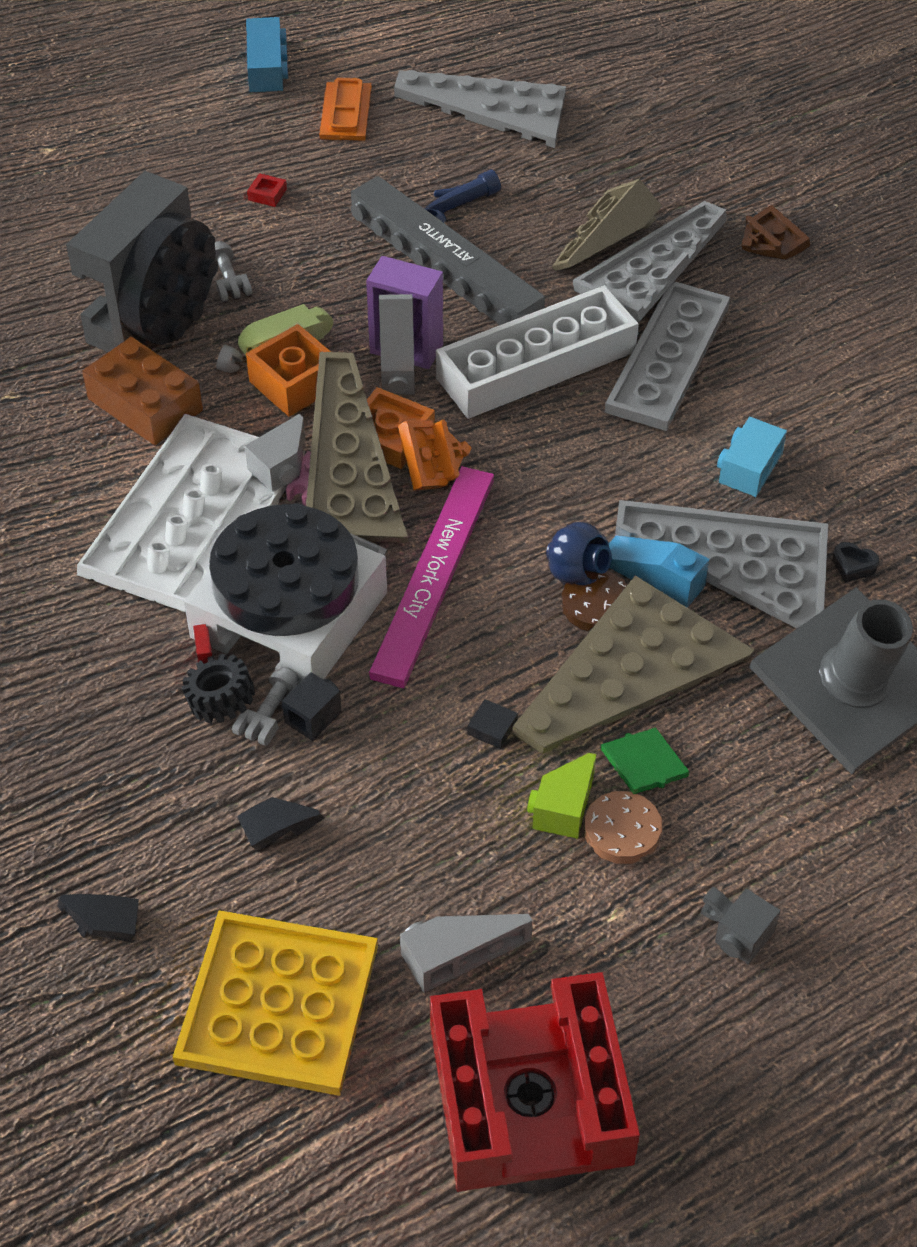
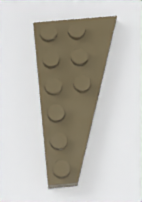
(346, 457)

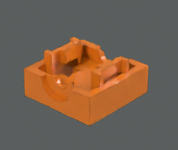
(387, 413)

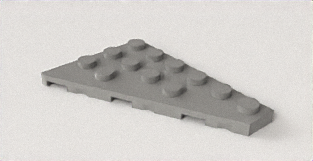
(753, 557)

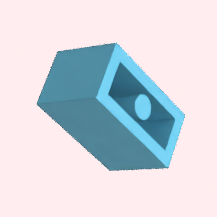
(751, 456)

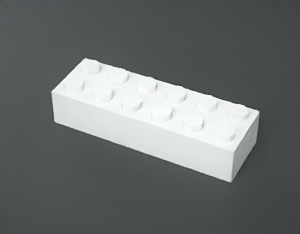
(536, 351)

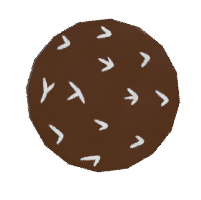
(587, 603)

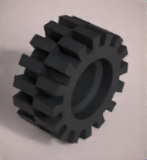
(222, 702)

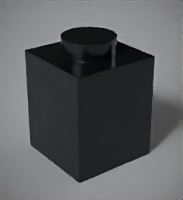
(312, 706)

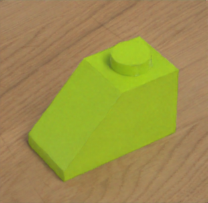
(563, 797)

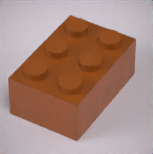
(142, 390)

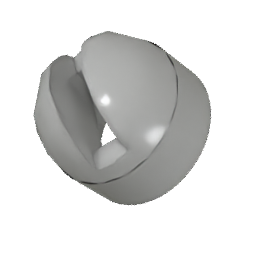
(227, 359)

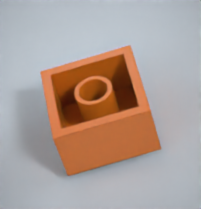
(287, 369)

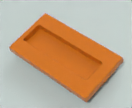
(345, 110)

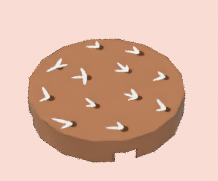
(622, 827)

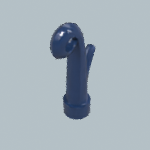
(485, 185)

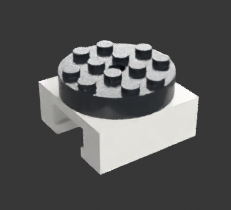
(289, 584)

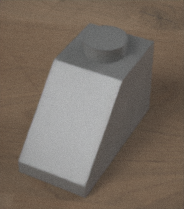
(278, 454)

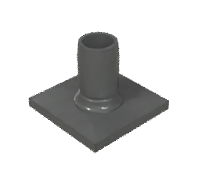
(848, 676)

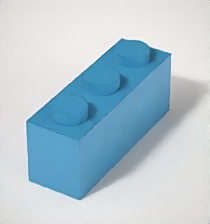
(266, 54)

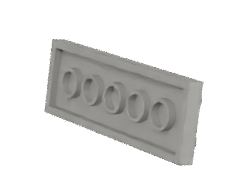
(667, 356)

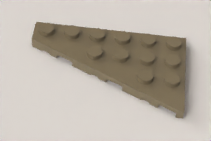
(625, 663)

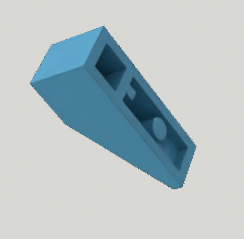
(661, 564)

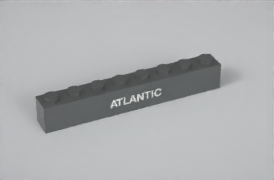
(439, 247)

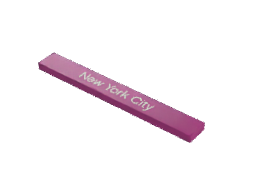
(431, 578)

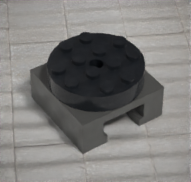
(151, 265)

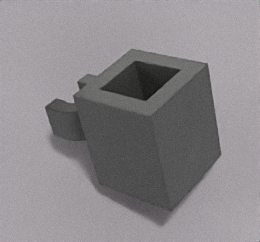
(742, 924)

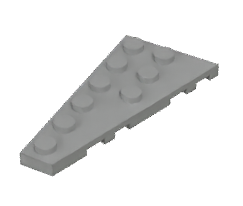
(490, 102)
(653, 263)

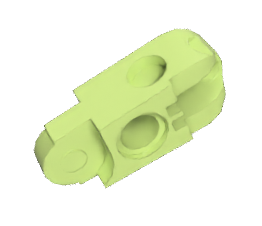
(313, 320)

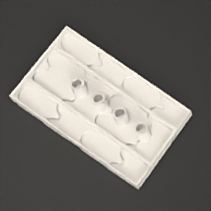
(175, 512)

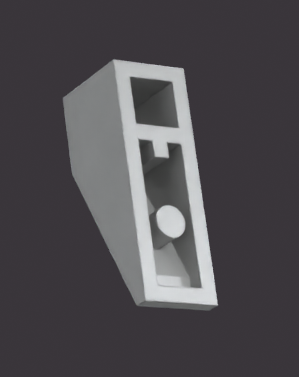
(397, 343)
(457, 944)

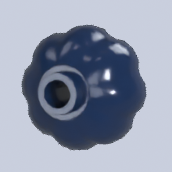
(576, 550)

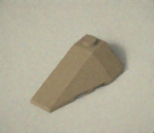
(612, 218)

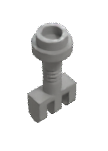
(230, 282)
(260, 722)

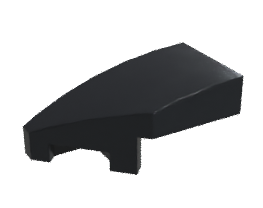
(274, 819)
(102, 914)

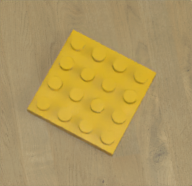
(277, 1003)

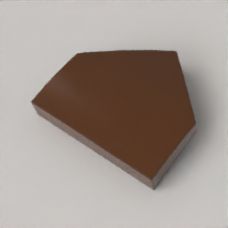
(773, 235)

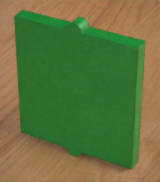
(644, 760)

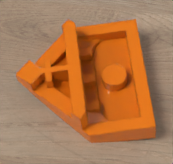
(431, 453)

